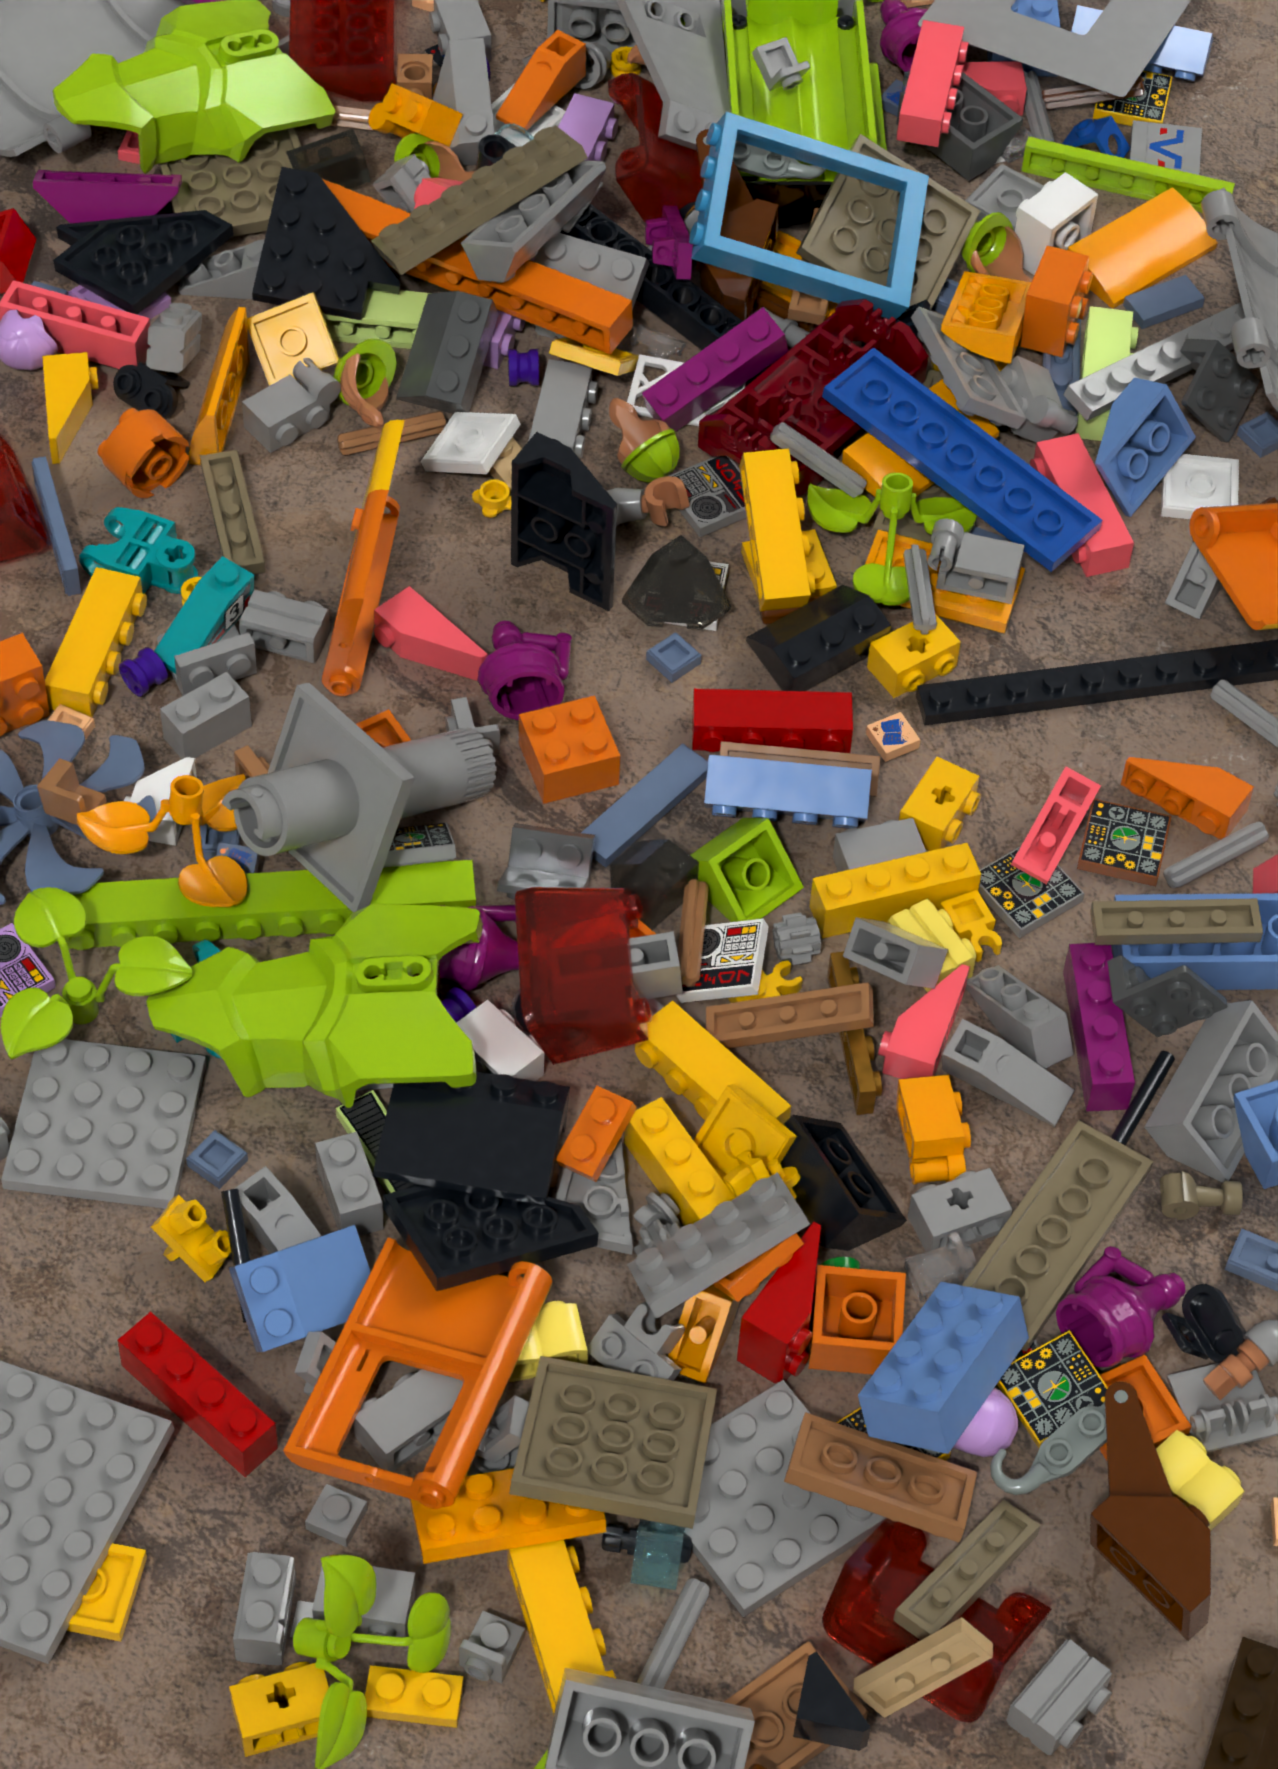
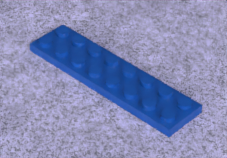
(962, 459)

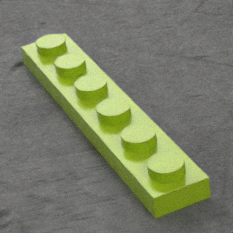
(1116, 173)

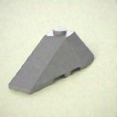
(465, 88)

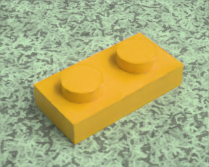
(413, 1696)

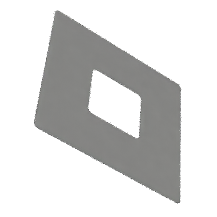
(1104, 58)

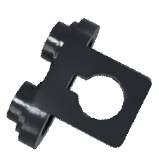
(148, 388)
(1207, 1323)

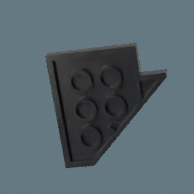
(317, 250)
(138, 256)
(477, 1236)

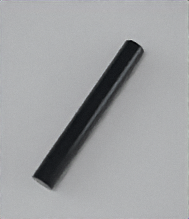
(1143, 1097)
(236, 1229)

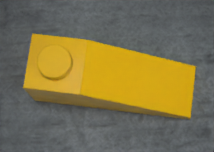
(68, 398)

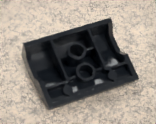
(563, 518)
(475, 1138)

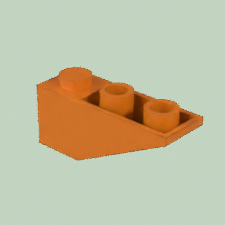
(546, 78)
(1195, 793)

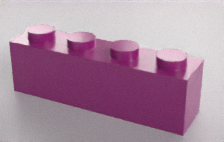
(716, 371)
(1098, 1029)

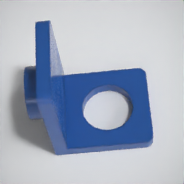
(1098, 132)

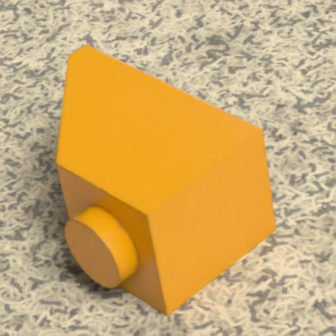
(707, 1325)

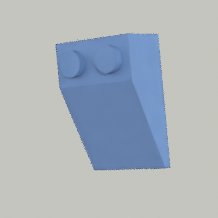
(1141, 441)
(301, 1288)

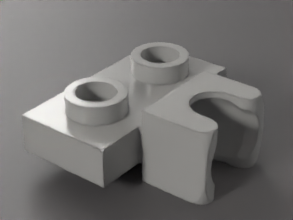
(637, 1344)

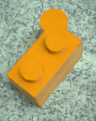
(409, 113)
(932, 1128)

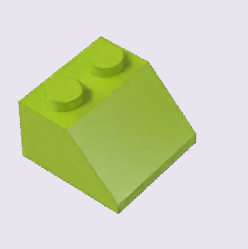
(747, 870)

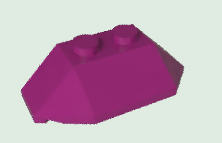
(105, 195)

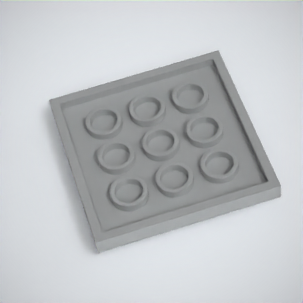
(105, 1123)
(750, 1523)

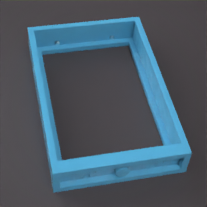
(788, 271)

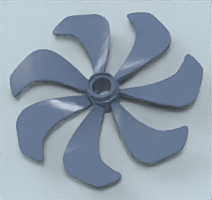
(28, 817)

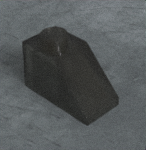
(334, 159)

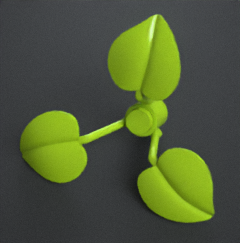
(842, 513)
(35, 1020)
(347, 1596)

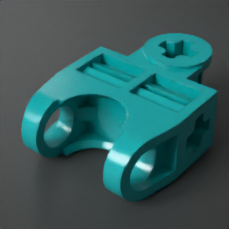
(143, 550)

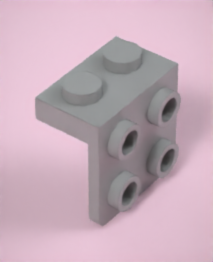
(230, 654)

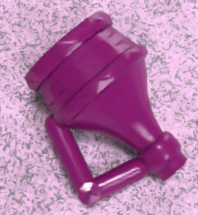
(901, 32)
(523, 670)
(481, 961)
(1112, 1316)

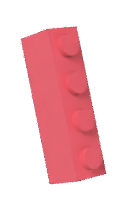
(931, 84)
(82, 326)
(1072, 469)

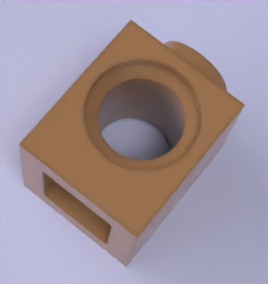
(416, 73)

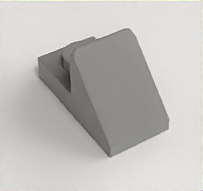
(1194, 585)

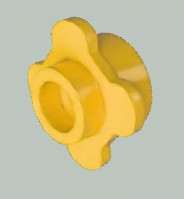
(493, 497)

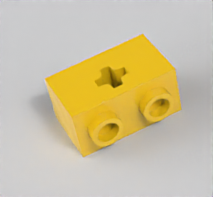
(911, 658)
(942, 802)
(258, 1714)

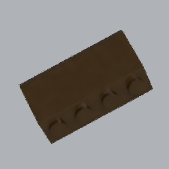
(1248, 1713)

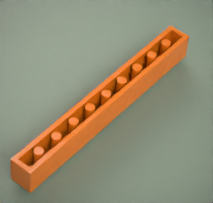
(533, 294)

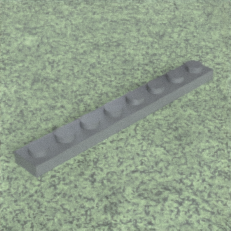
(1154, 363)

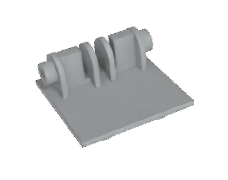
(1234, 1420)

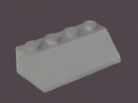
(521, 230)
(1197, 1110)
(640, 1726)

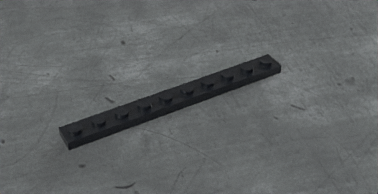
(1097, 682)

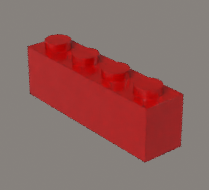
(772, 719)
(198, 1394)

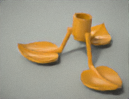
(124, 826)

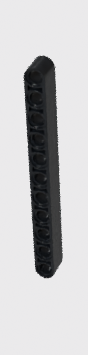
(671, 299)

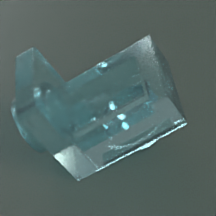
(657, 1554)

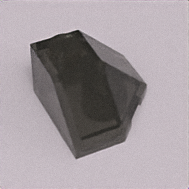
(677, 588)
(657, 875)

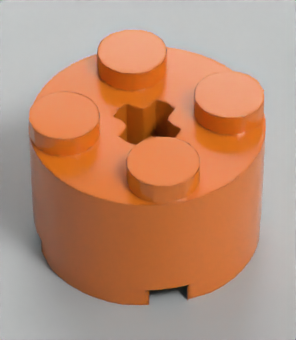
(144, 452)

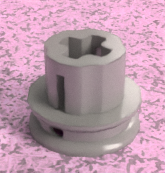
(595, 72)

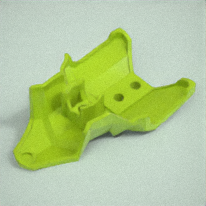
(199, 87)
(320, 1014)

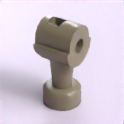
(1183, 1197)

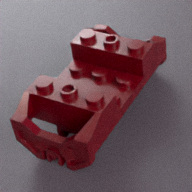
(795, 384)

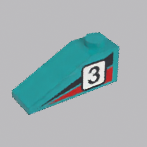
(208, 612)

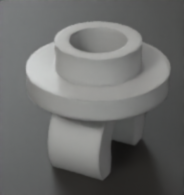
(658, 1207)

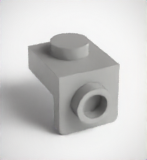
(779, 65)
(462, 718)
(504, 1430)

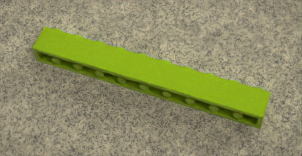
(274, 905)

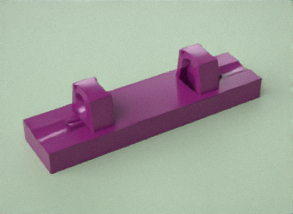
(670, 242)

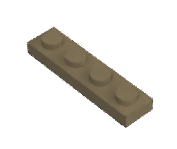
(232, 510)
(1176, 921)
(967, 1571)

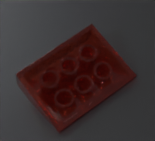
(346, 45)

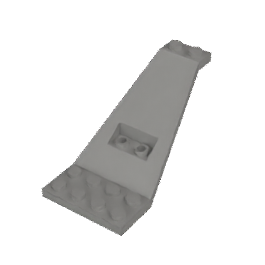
(682, 61)

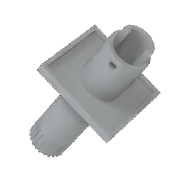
(341, 795)

